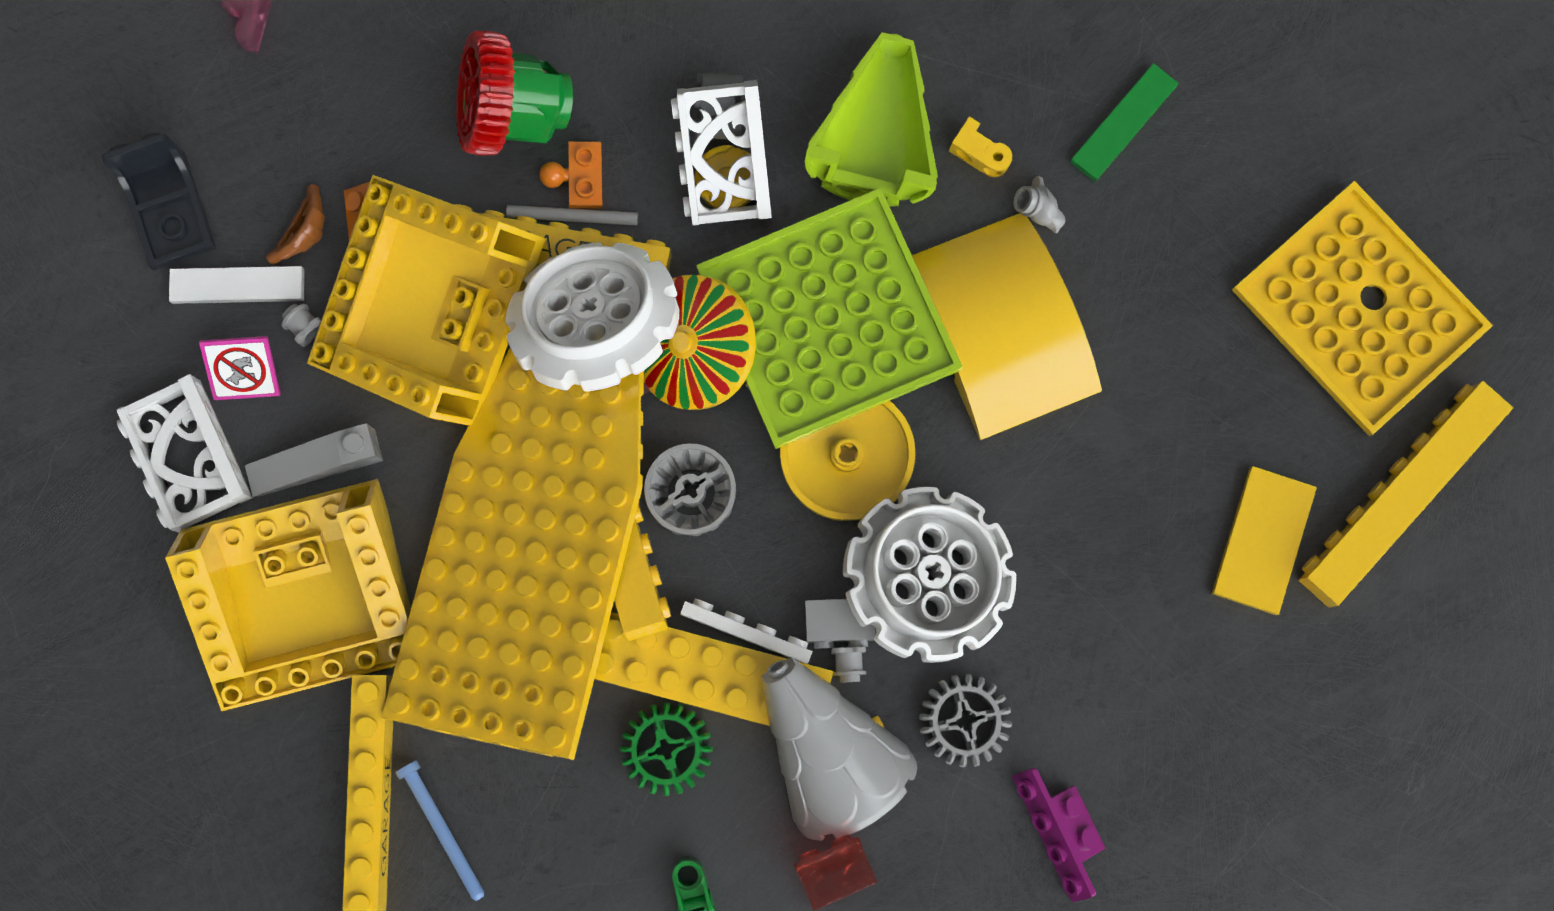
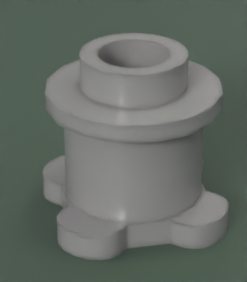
(301, 323)
(849, 663)

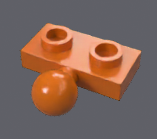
(583, 175)

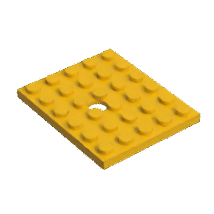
(1362, 355)

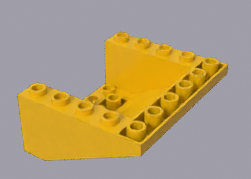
(423, 302)
(293, 594)

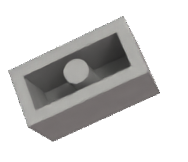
(834, 622)

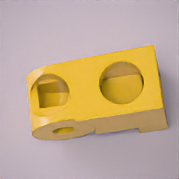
(979, 151)

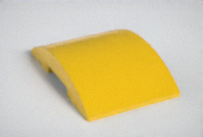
(1008, 325)

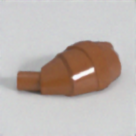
(303, 229)

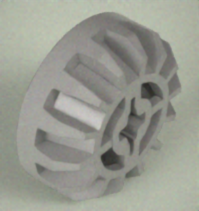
(715, 472)

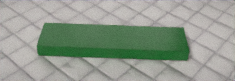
(1124, 122)

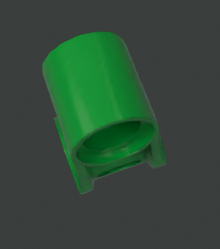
(692, 894)

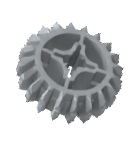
(993, 714)

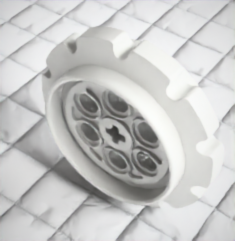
(592, 316)
(905, 623)

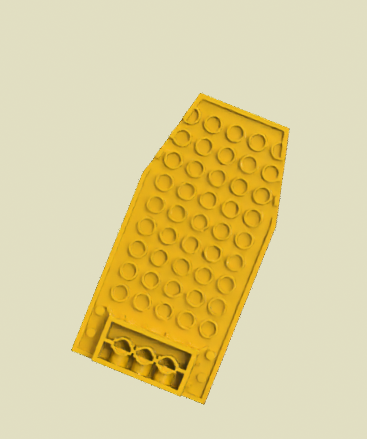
(523, 565)

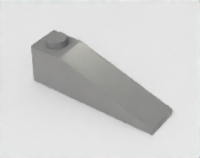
(315, 460)

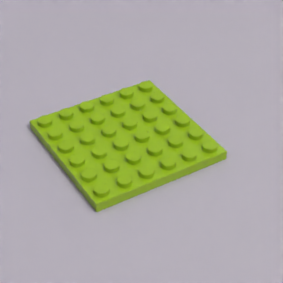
(835, 317)

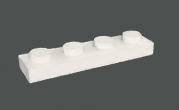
(733, 625)

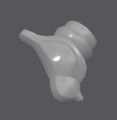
(1039, 205)

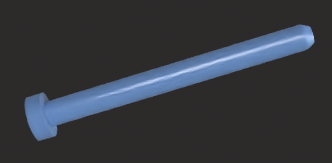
(441, 829)

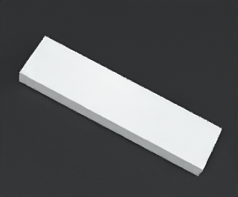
(236, 285)

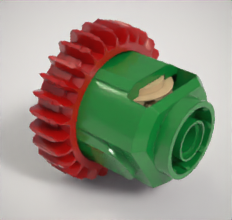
(507, 96)

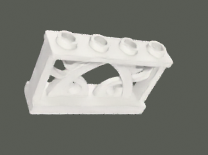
(743, 113)
(224, 476)

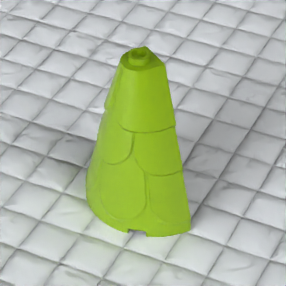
(878, 130)

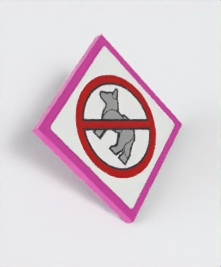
(240, 368)

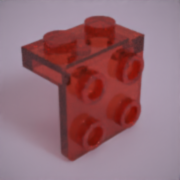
(835, 872)

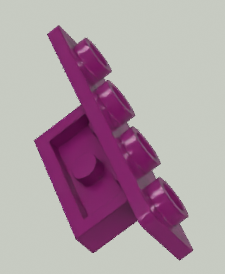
(1063, 829)

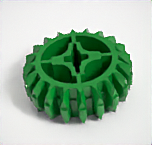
(661, 734)

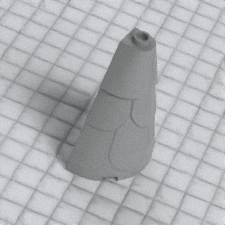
(833, 756)

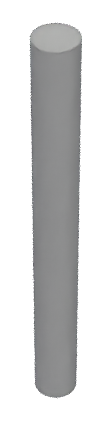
(573, 215)

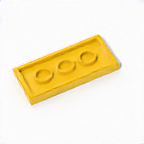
(1264, 540)

